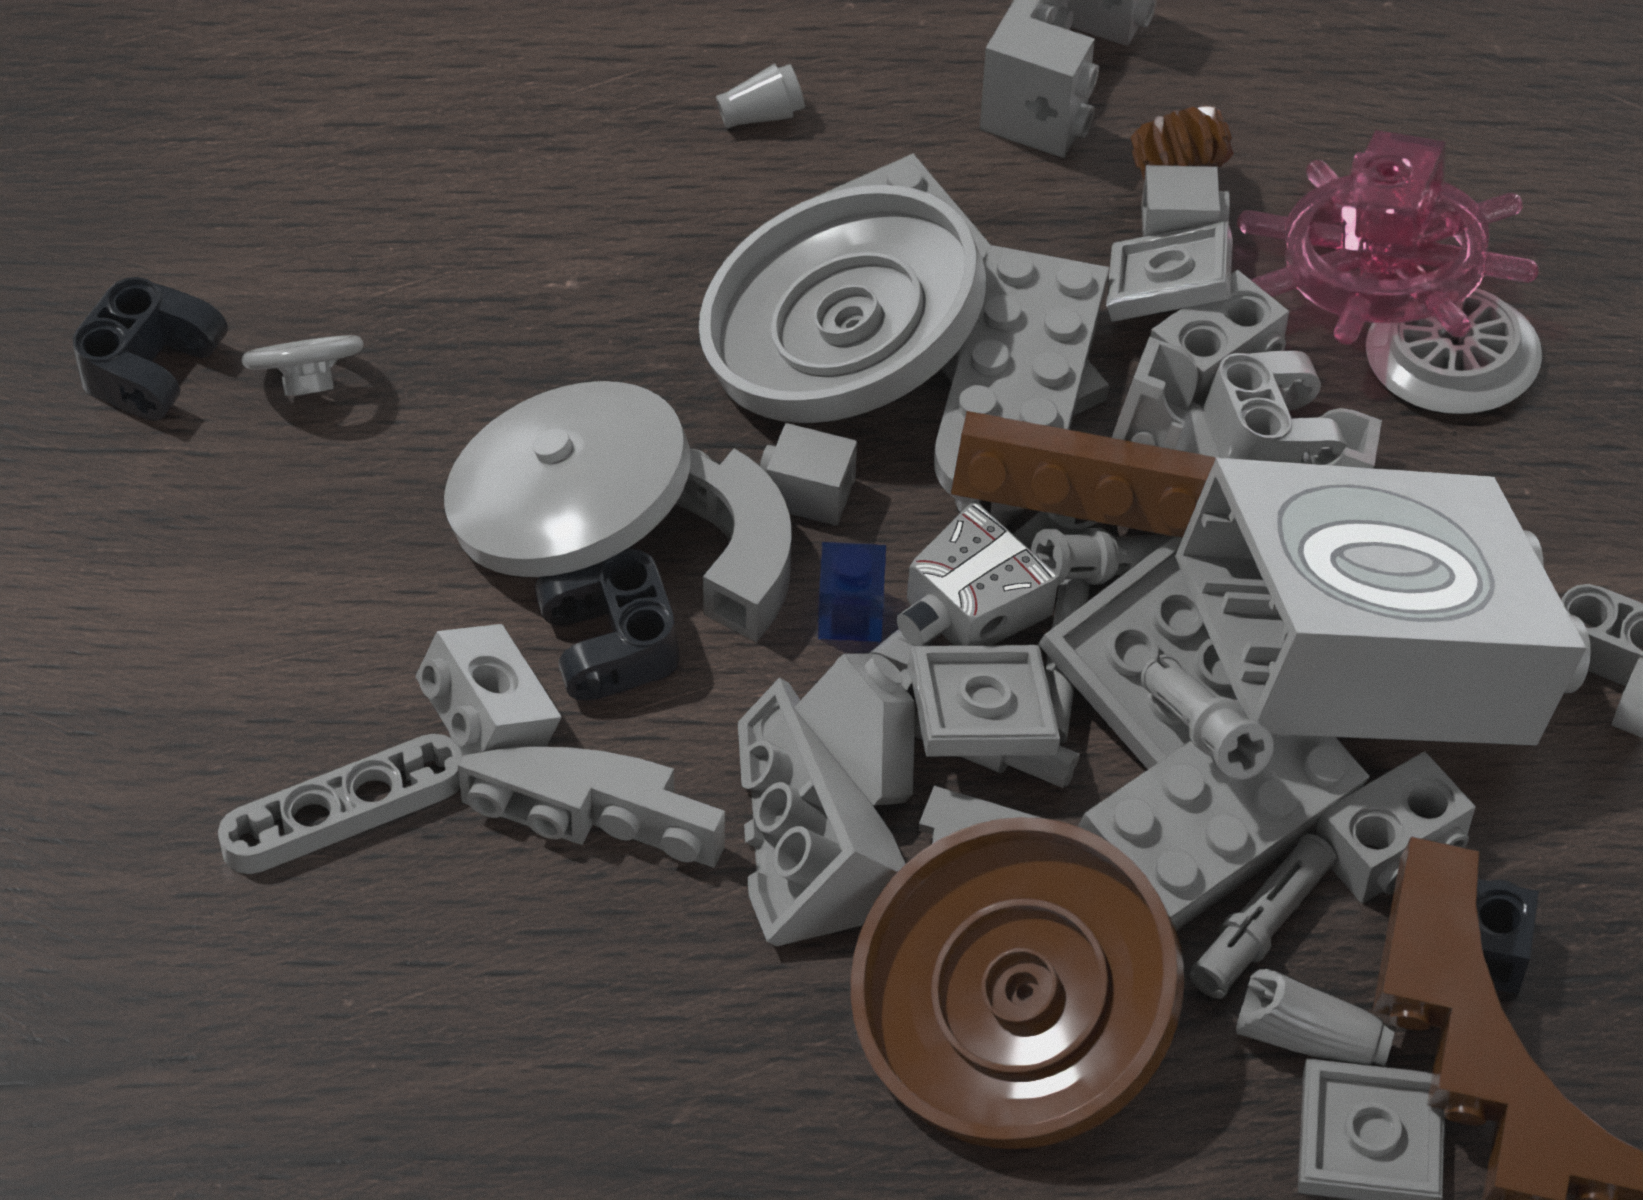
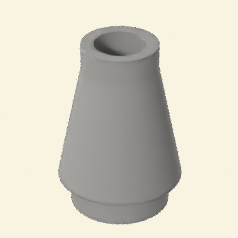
(762, 98)

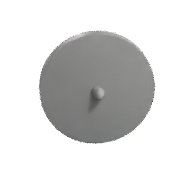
(842, 303)

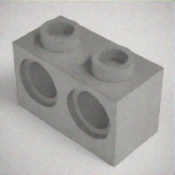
(1213, 330)
(1387, 818)

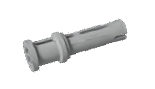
(1094, 553)
(1215, 724)

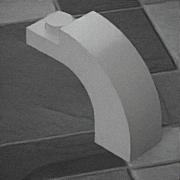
(754, 571)

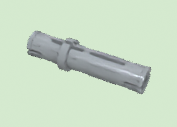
(1248, 934)

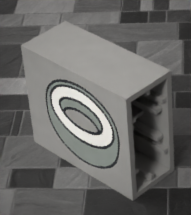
(1379, 603)

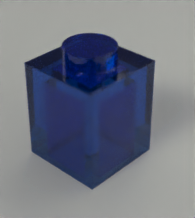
(851, 591)

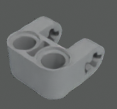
(1252, 408)
(1613, 646)

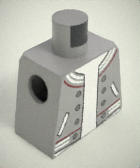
(976, 585)

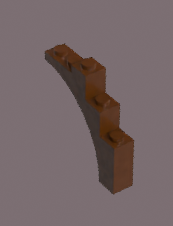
(1481, 1070)

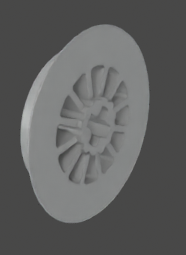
(1493, 359)

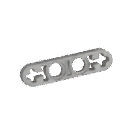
(337, 794)

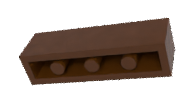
(1079, 474)

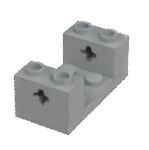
(1045, 73)

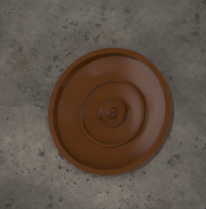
(1017, 983)

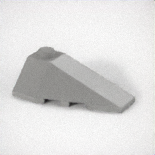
(812, 829)

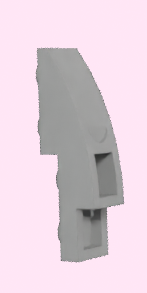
(571, 789)

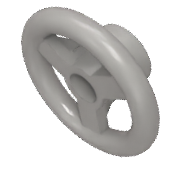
(304, 362)

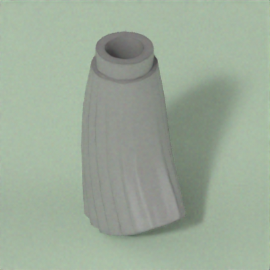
(1311, 1021)

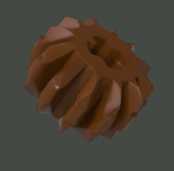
(1183, 139)

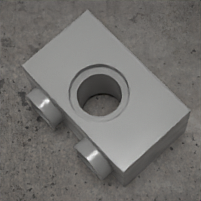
(486, 691)

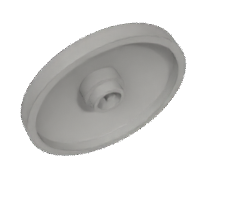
(567, 479)

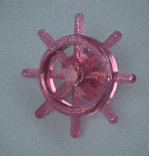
(1390, 222)

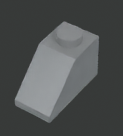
(866, 725)

